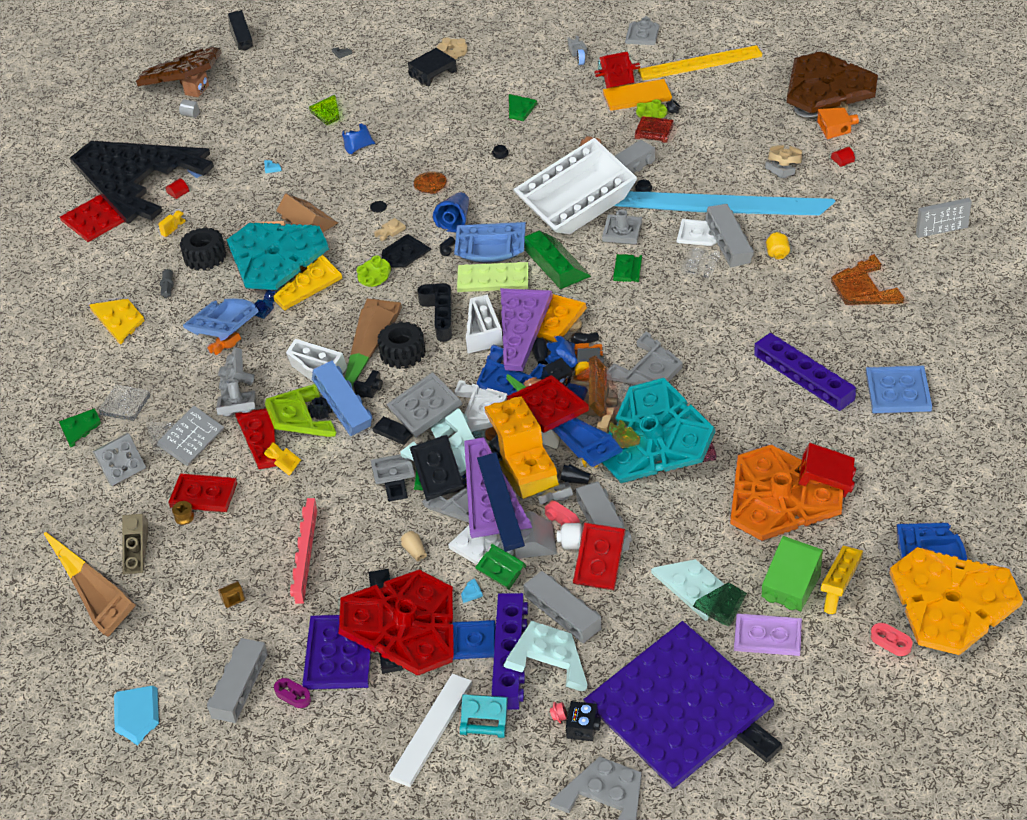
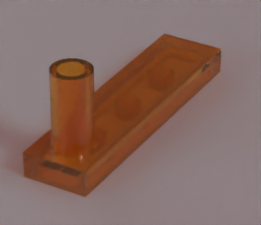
(597, 378)

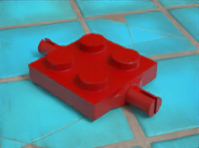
(617, 69)

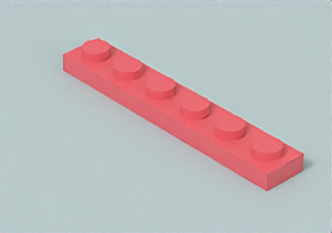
(303, 557)

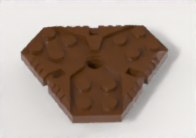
(181, 67)
(826, 81)

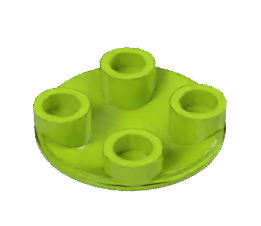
(652, 109)
(373, 272)

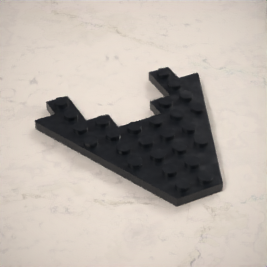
(119, 168)

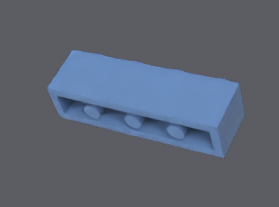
(341, 398)

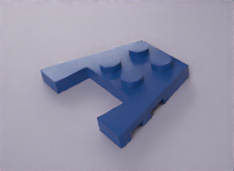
(494, 373)

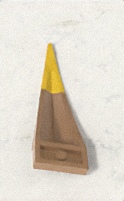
(102, 598)

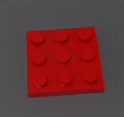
(92, 218)
(551, 402)

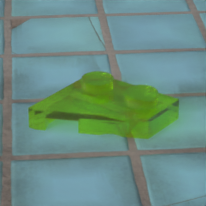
(326, 110)

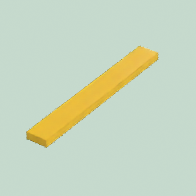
(699, 62)

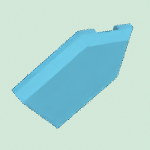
(136, 712)

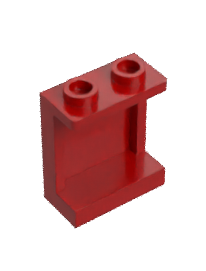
(827, 468)

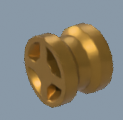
(183, 513)

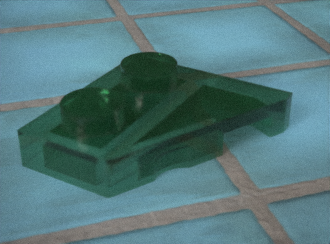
(721, 603)

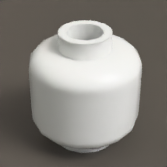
(570, 536)

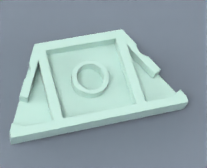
(688, 581)

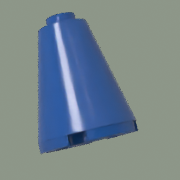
(452, 212)

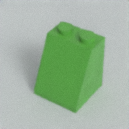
(792, 574)

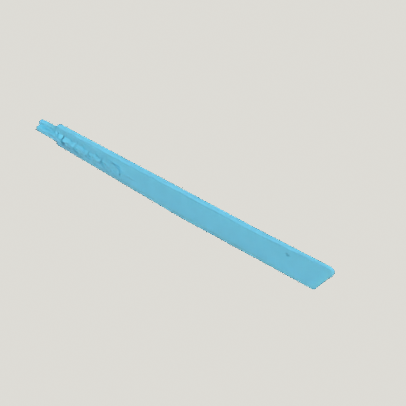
(737, 204)

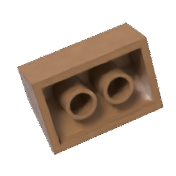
(303, 213)

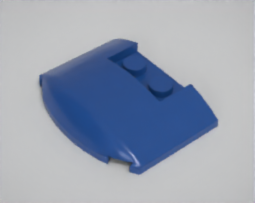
(930, 537)

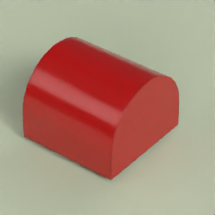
(843, 156)
(177, 188)

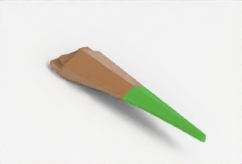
(372, 319)

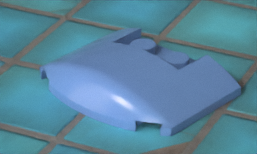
(490, 241)
(221, 319)

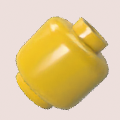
(777, 245)

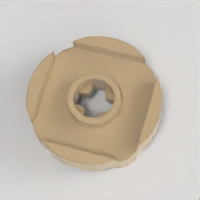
(458, 45)
(785, 156)

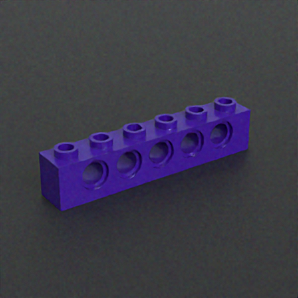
(805, 371)
(509, 629)

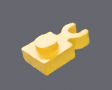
(170, 223)

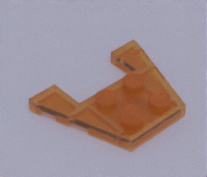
(858, 289)

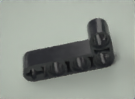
(440, 297)

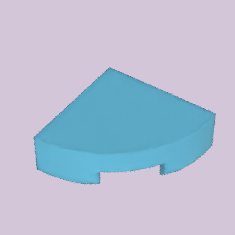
(271, 167)
(471, 591)

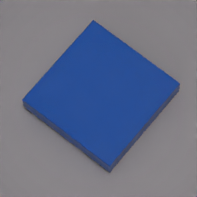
(474, 639)

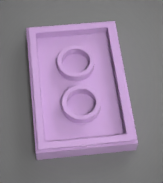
(768, 634)

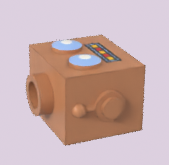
(195, 84)

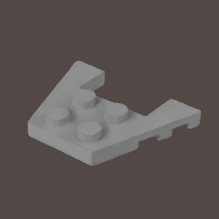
(654, 365)
(454, 507)
(605, 783)

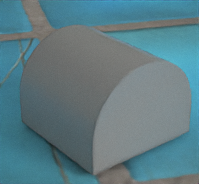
(189, 108)

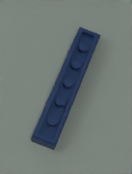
(500, 502)

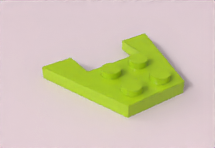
(291, 414)

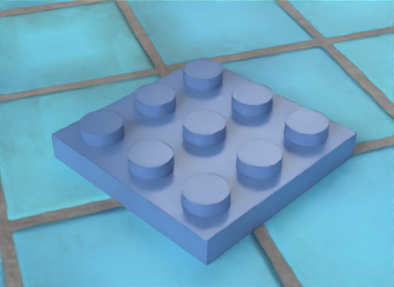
(898, 389)

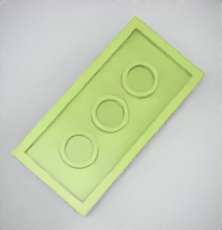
(492, 276)

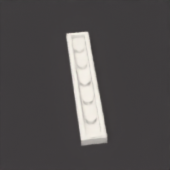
(430, 730)

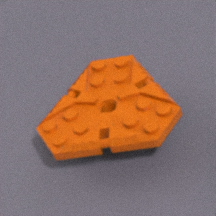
(770, 497)

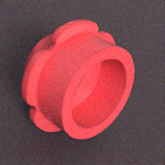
(558, 712)

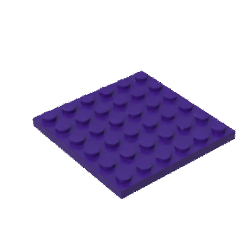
(679, 703)

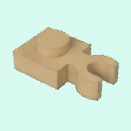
(391, 228)
(605, 423)

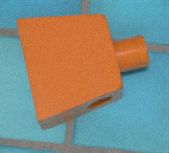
(835, 121)

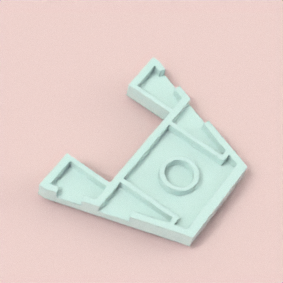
(459, 425)
(550, 647)

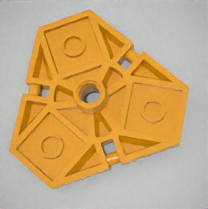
(950, 604)

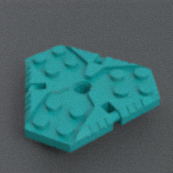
(274, 252)
(666, 430)

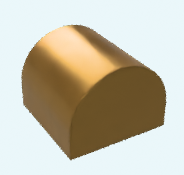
(231, 594)

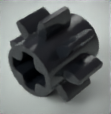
(319, 408)

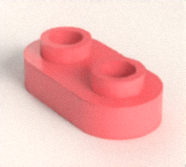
(559, 513)
(892, 639)

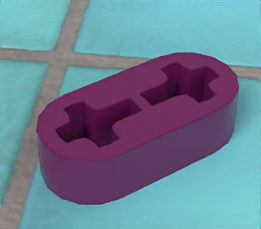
(295, 689)

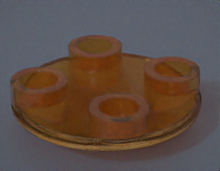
(430, 182)

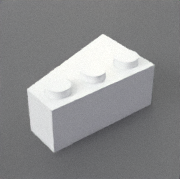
(482, 325)
(307, 356)

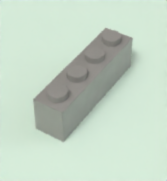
(637, 156)
(729, 235)
(599, 510)
(562, 606)
(237, 680)

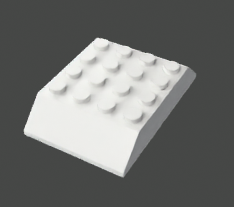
(577, 187)

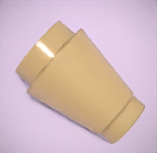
(412, 544)

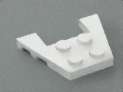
(478, 400)

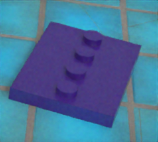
(334, 659)

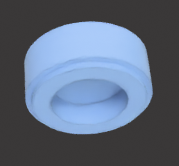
(580, 56)

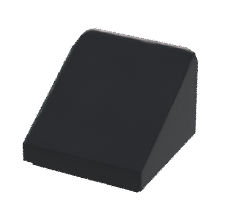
(396, 490)

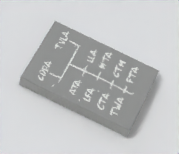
(943, 217)
(190, 435)

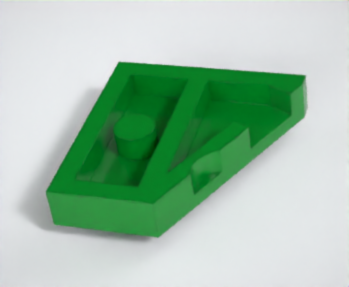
(520, 107)
(79, 425)

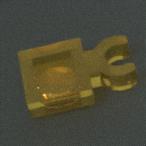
(624, 436)

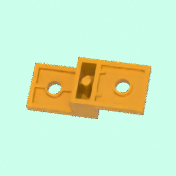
(520, 440)

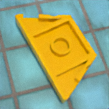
(118, 317)

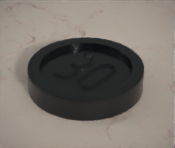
(378, 206)

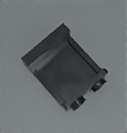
(431, 65)

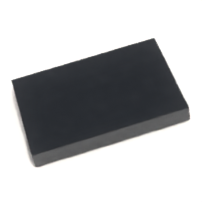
(436, 467)

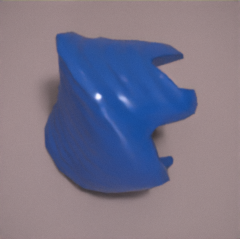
(357, 139)
(562, 349)

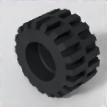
(203, 248)
(401, 344)

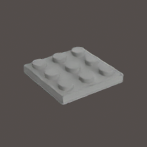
(424, 404)

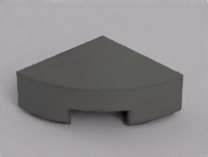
(340, 53)

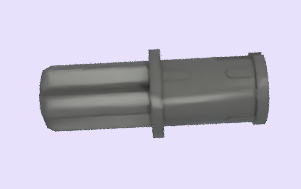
(166, 283)

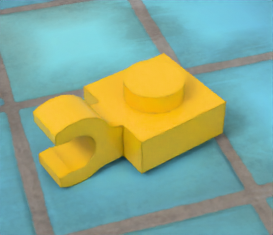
(285, 459)

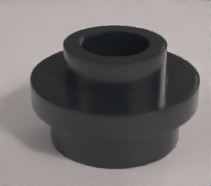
(673, 106)
(500, 152)
(643, 186)

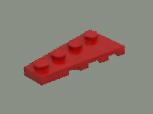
(258, 434)

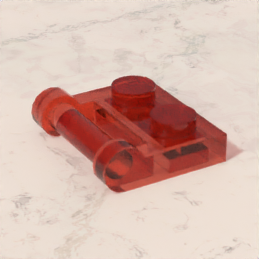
(654, 125)

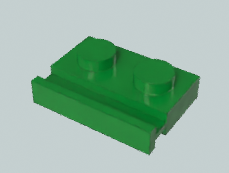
(627, 268)
(500, 566)

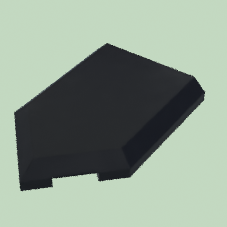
(404, 251)

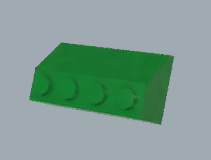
(554, 259)

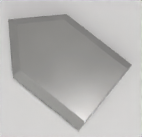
(642, 32)

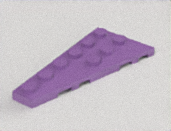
(521, 321)
(480, 511)

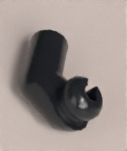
(444, 247)
(578, 337)

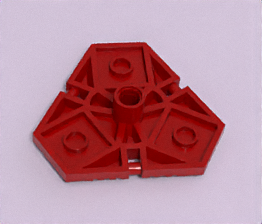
(410, 621)

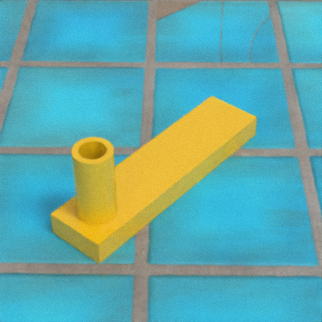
(840, 576)

